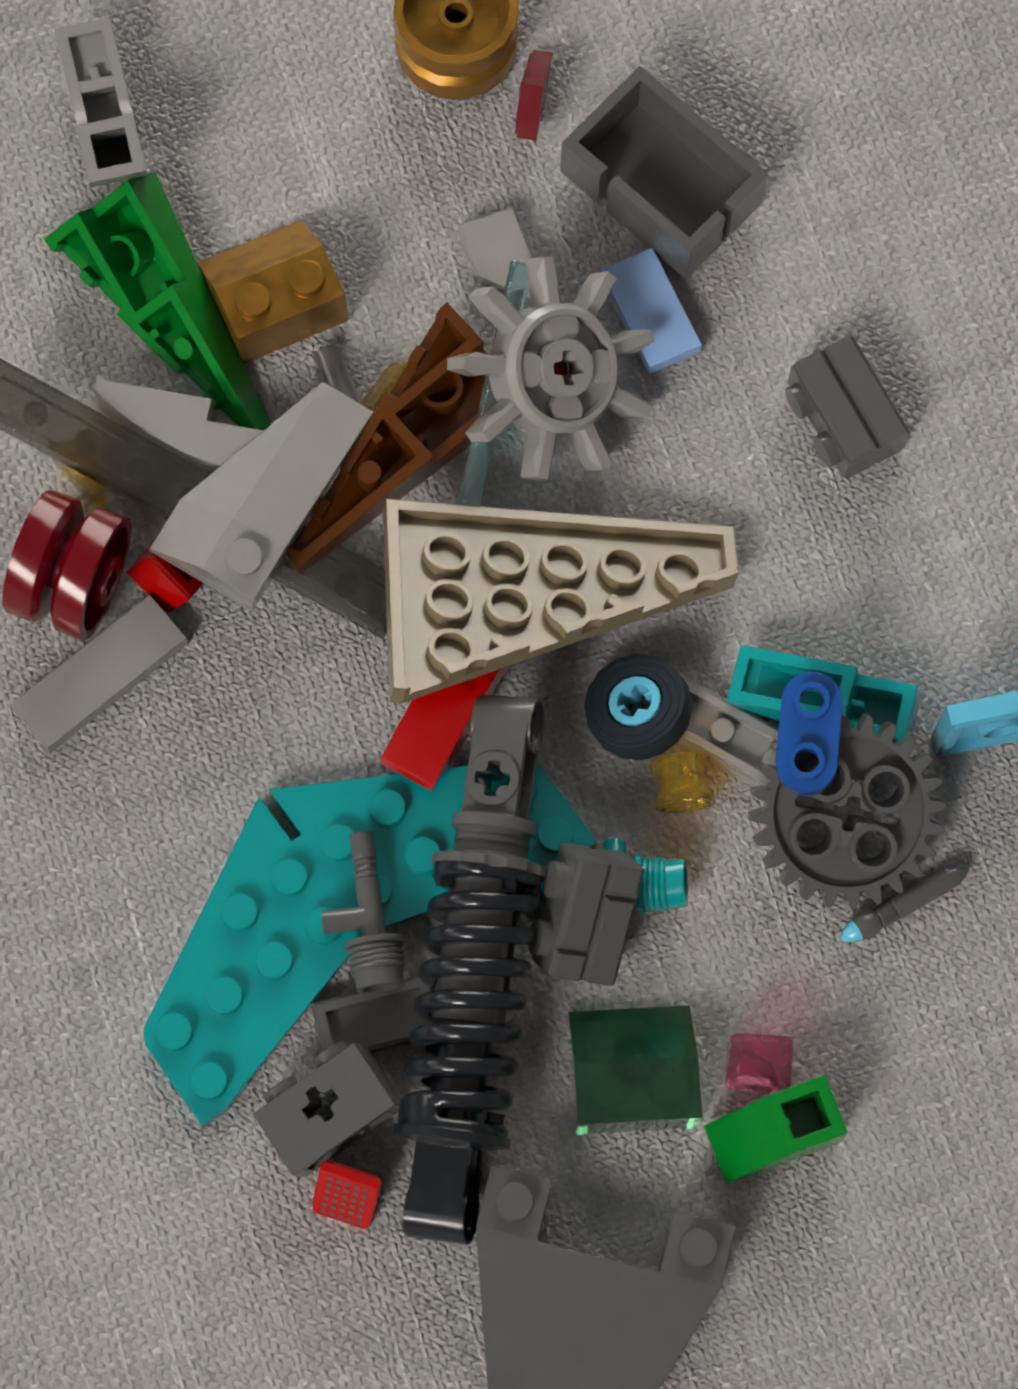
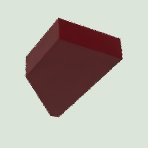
(533, 95)

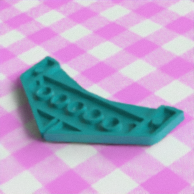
(261, 936)

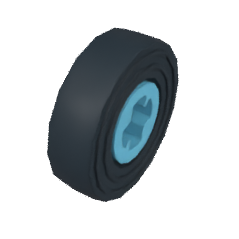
(626, 683)

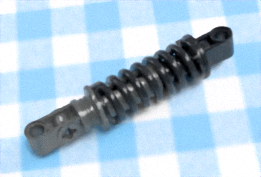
(486, 889)

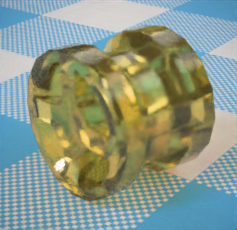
(682, 782)

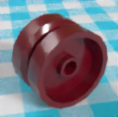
(66, 564)

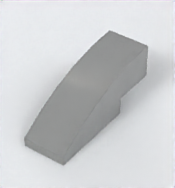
(174, 422)

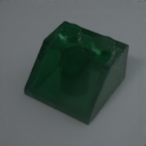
(634, 1070)

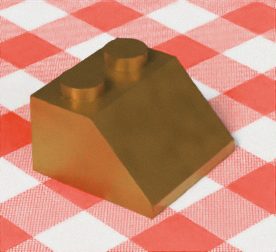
(275, 290)

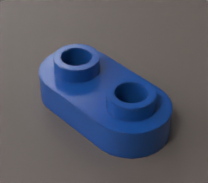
(809, 732)

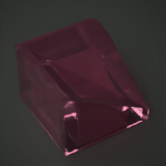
(758, 1062)

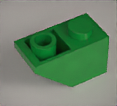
(776, 1130)

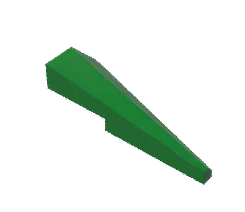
(145, 266)

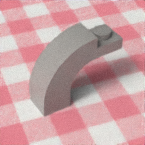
(100, 102)

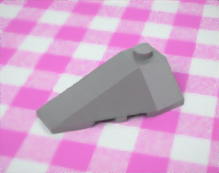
(254, 506)

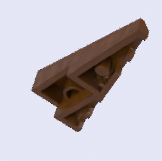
(404, 442)

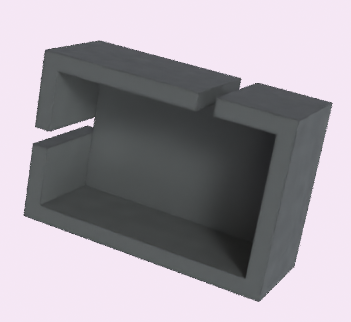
(663, 172)

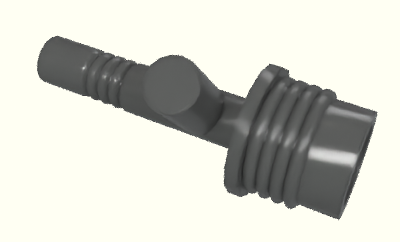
(376, 954)

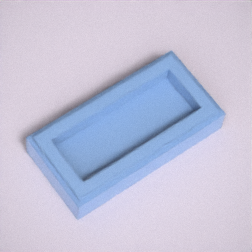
(650, 303)

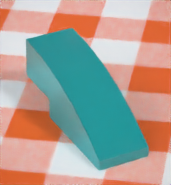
(764, 673)

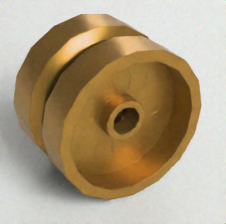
(456, 44)

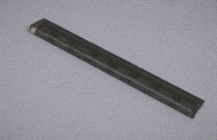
(159, 480)

